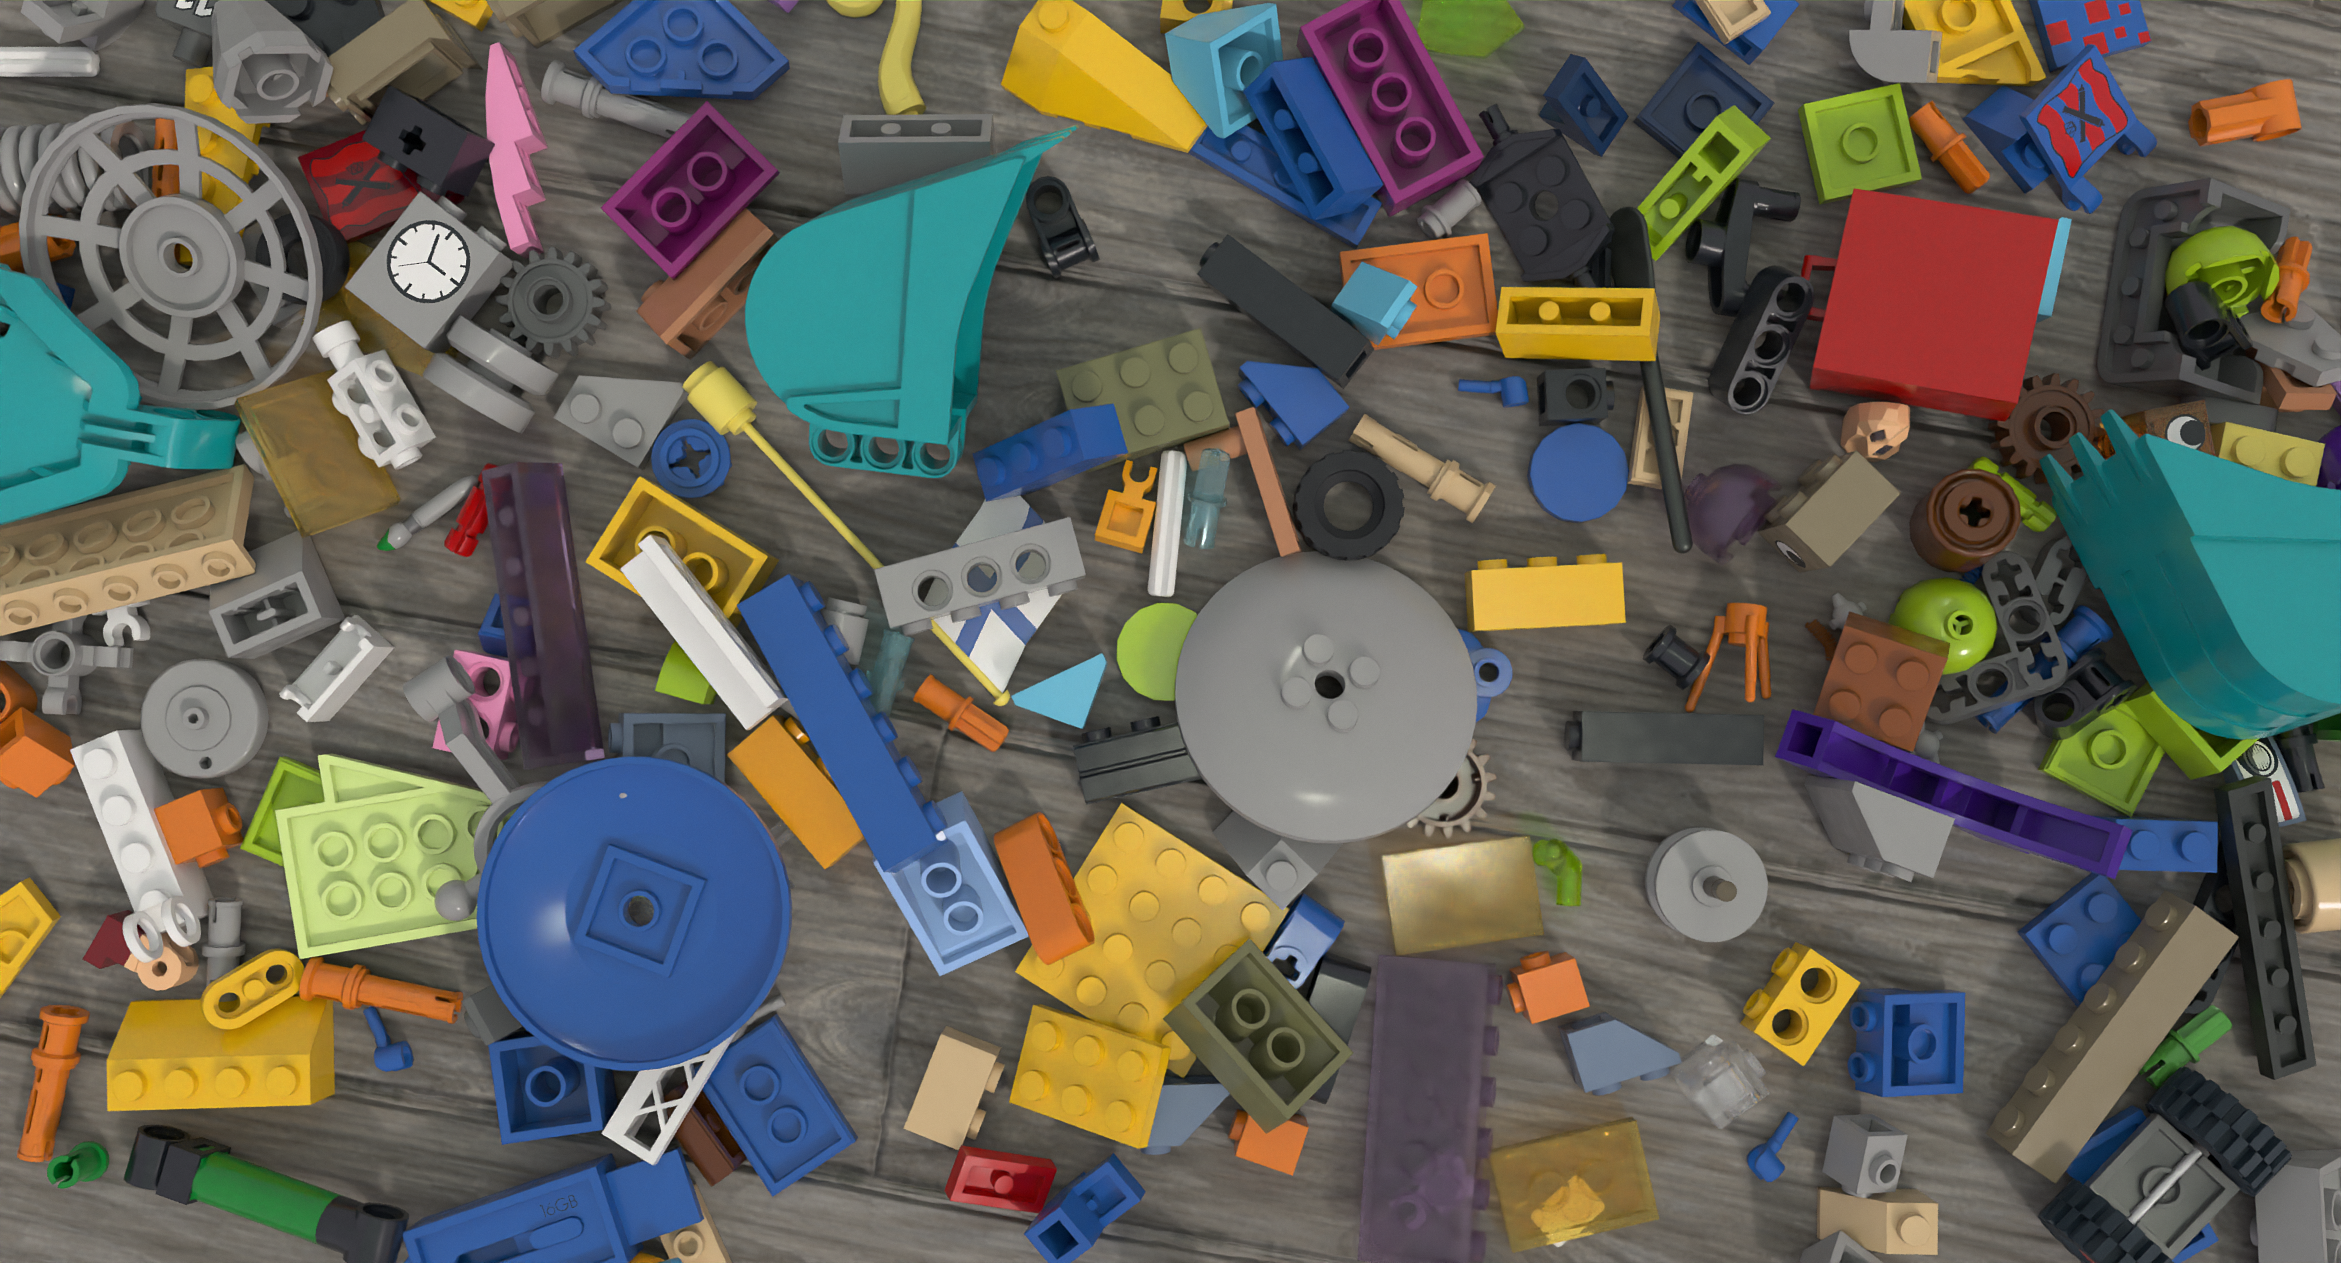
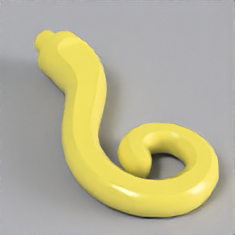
(895, 78)

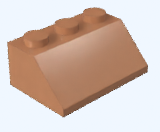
(709, 289)

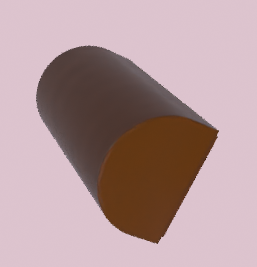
(706, 1137)

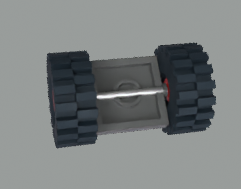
(2167, 1176)

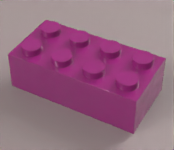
(1392, 99)

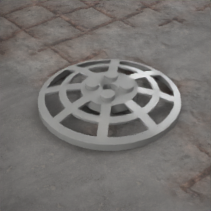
(149, 242)

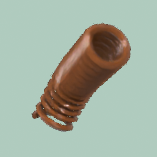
(1829, 651)

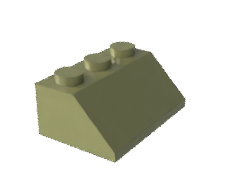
(1258, 1036)

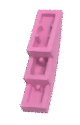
(516, 135)

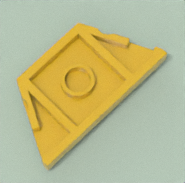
(1979, 41)

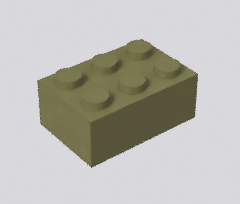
(1159, 391)

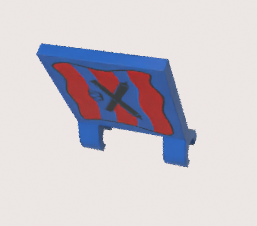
(2078, 123)

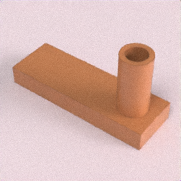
(1251, 440)

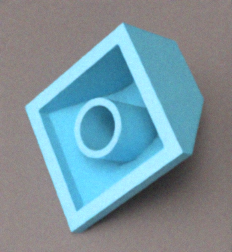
(1220, 57)

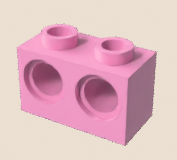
(495, 709)

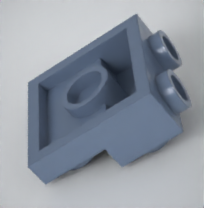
(680, 737)

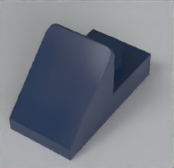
(1583, 106)

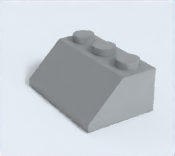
(1879, 828)
(2301, 1211)

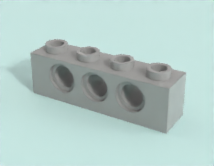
(902, 581)

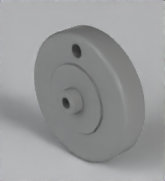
(204, 718)

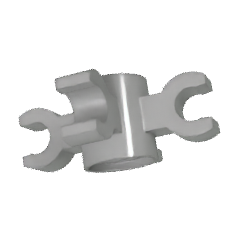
(63, 682)

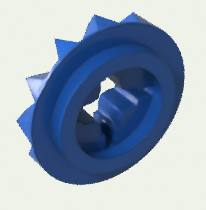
(670, 450)

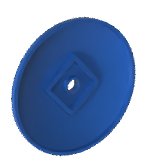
(561, 925)

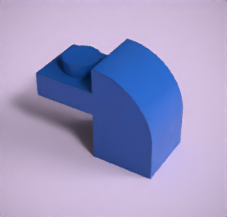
(1082, 1211)

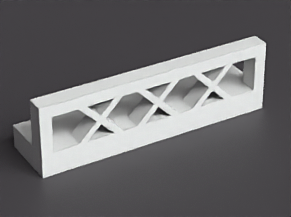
(704, 632)
(646, 1091)

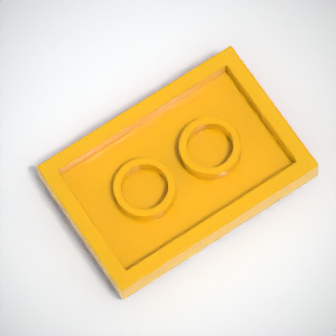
(1090, 1075)

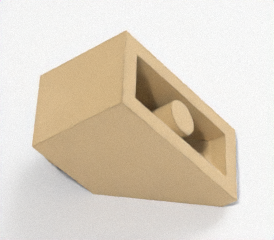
(1883, 1223)

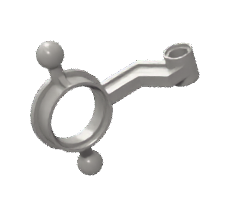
(444, 694)

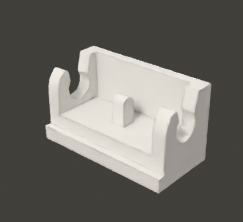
(338, 670)

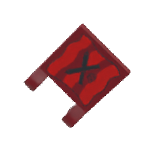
(358, 189)

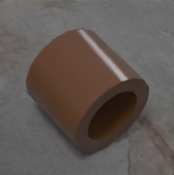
(1943, 534)

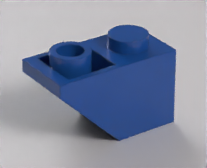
(1295, 397)

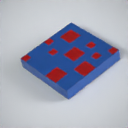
(2071, 25)

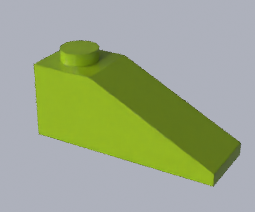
(1700, 177)

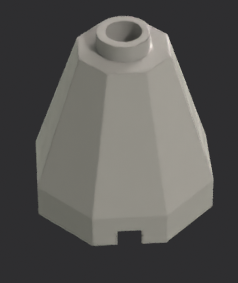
(265, 62)

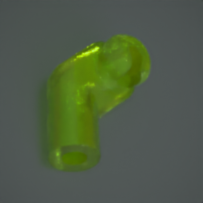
(1565, 866)

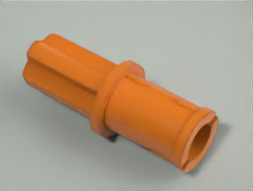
(1949, 148)
(2294, 279)
(961, 714)

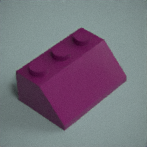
(690, 190)

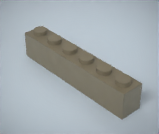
(2111, 1035)

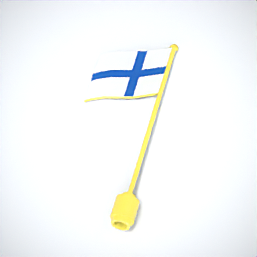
(984, 644)

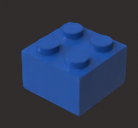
(547, 1092)

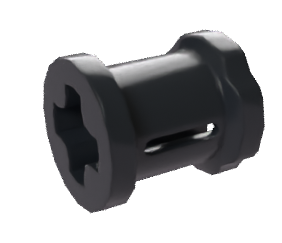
(1676, 657)

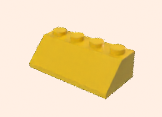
(181, 1061)

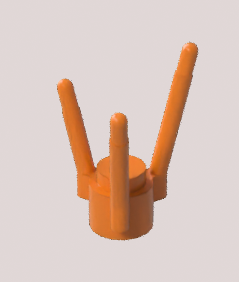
(1745, 628)

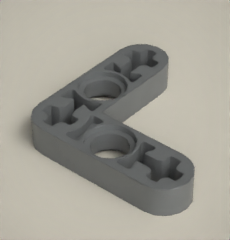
(2013, 664)

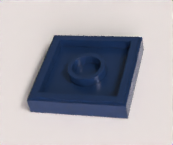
(1694, 97)

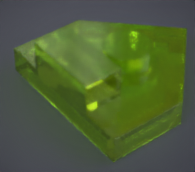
(1467, 26)

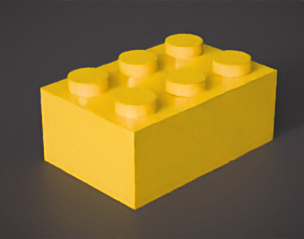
(717, 556)

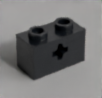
(428, 142)

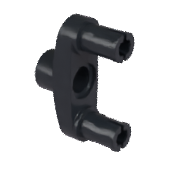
(1726, 241)

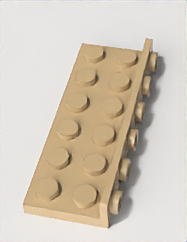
(125, 549)

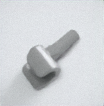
(766, 1008)

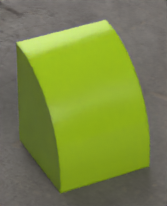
(683, 679)

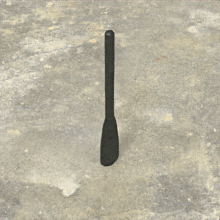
(1634, 269)

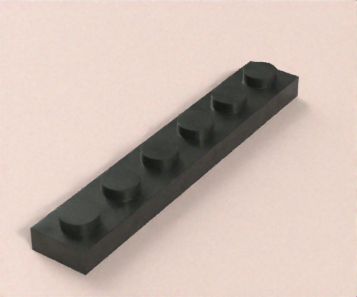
(2265, 926)

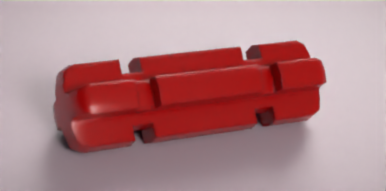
(471, 520)

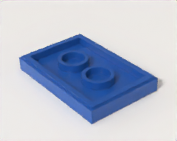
(776, 1106)

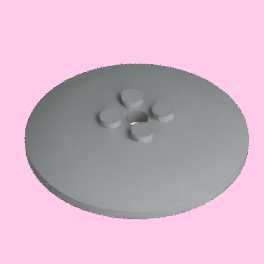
(1311, 761)

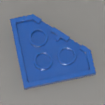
(682, 51)

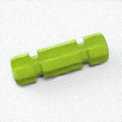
(2035, 514)

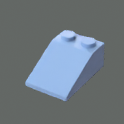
(957, 894)

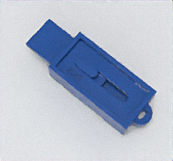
(564, 1217)

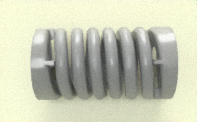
(24, 146)

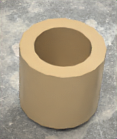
(2314, 884)

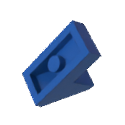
(2006, 138)

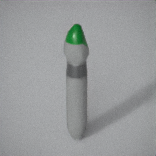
(401, 532)

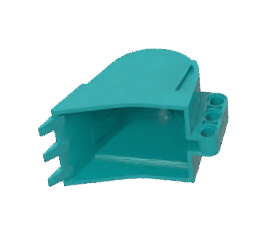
(881, 311)
(2212, 578)

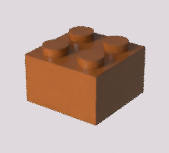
(1882, 680)

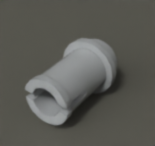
(1449, 210)

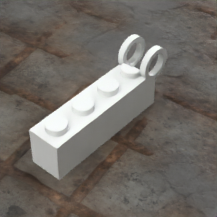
(124, 791)

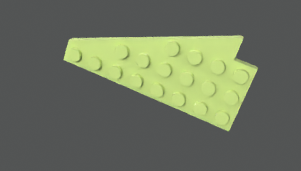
(376, 854)

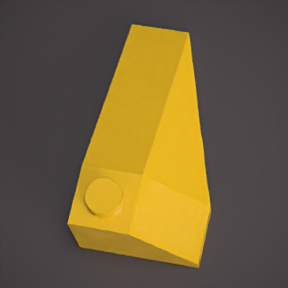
(1085, 71)

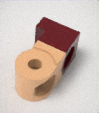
(170, 970)

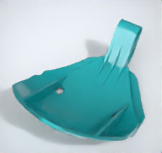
(76, 411)

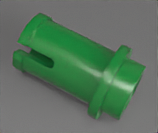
(83, 1163)

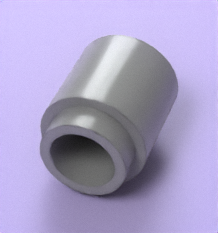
(851, 622)

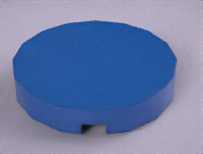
(1578, 473)

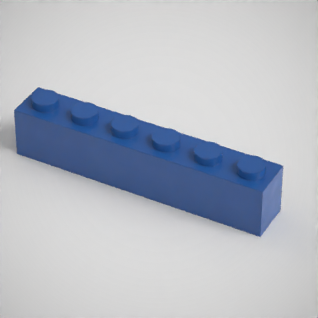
(843, 723)

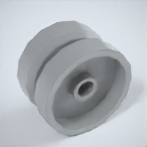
(490, 374)

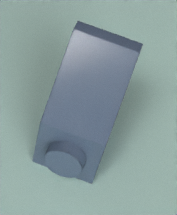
(1182, 1109)

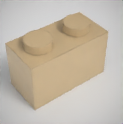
(953, 1088)

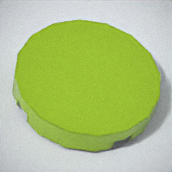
(1152, 647)

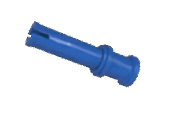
(2076, 638)

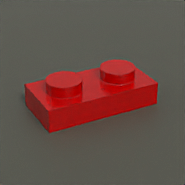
(1000, 1179)

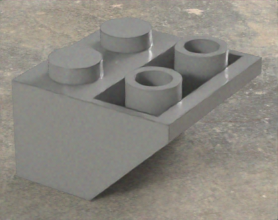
(277, 603)

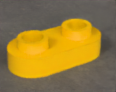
(252, 989)

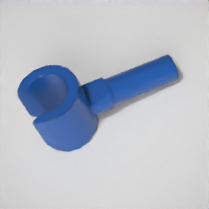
(1512, 389)
(387, 1055)
(1763, 1157)

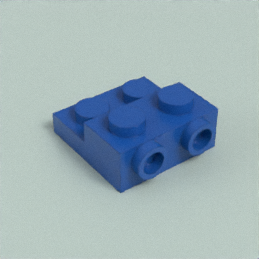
(1908, 1042)

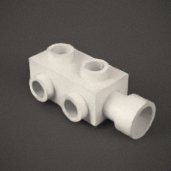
(381, 401)

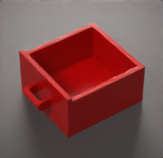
(1931, 303)

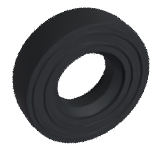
(332, 249)

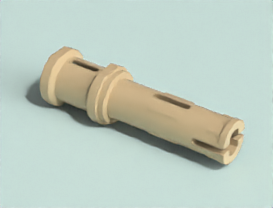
(1442, 479)

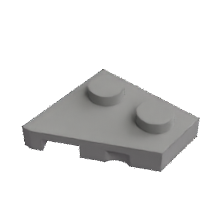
(2302, 347)
(622, 413)

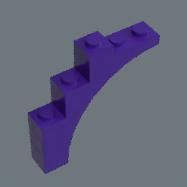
(1978, 806)

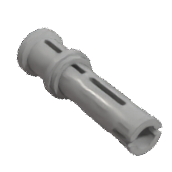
(595, 100)

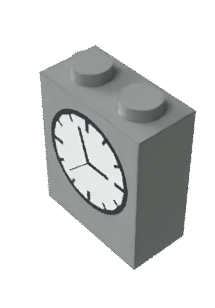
(431, 271)

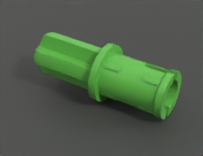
(2186, 1044)

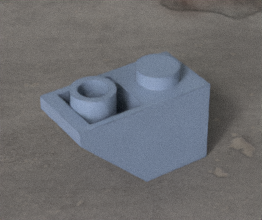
(1610, 1051)

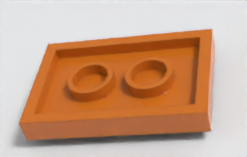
(1453, 288)

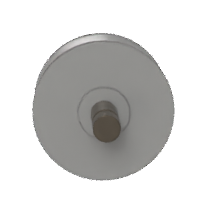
(1706, 884)

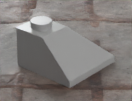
(1272, 861)

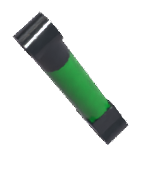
(205, 1172)

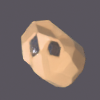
(1875, 429)

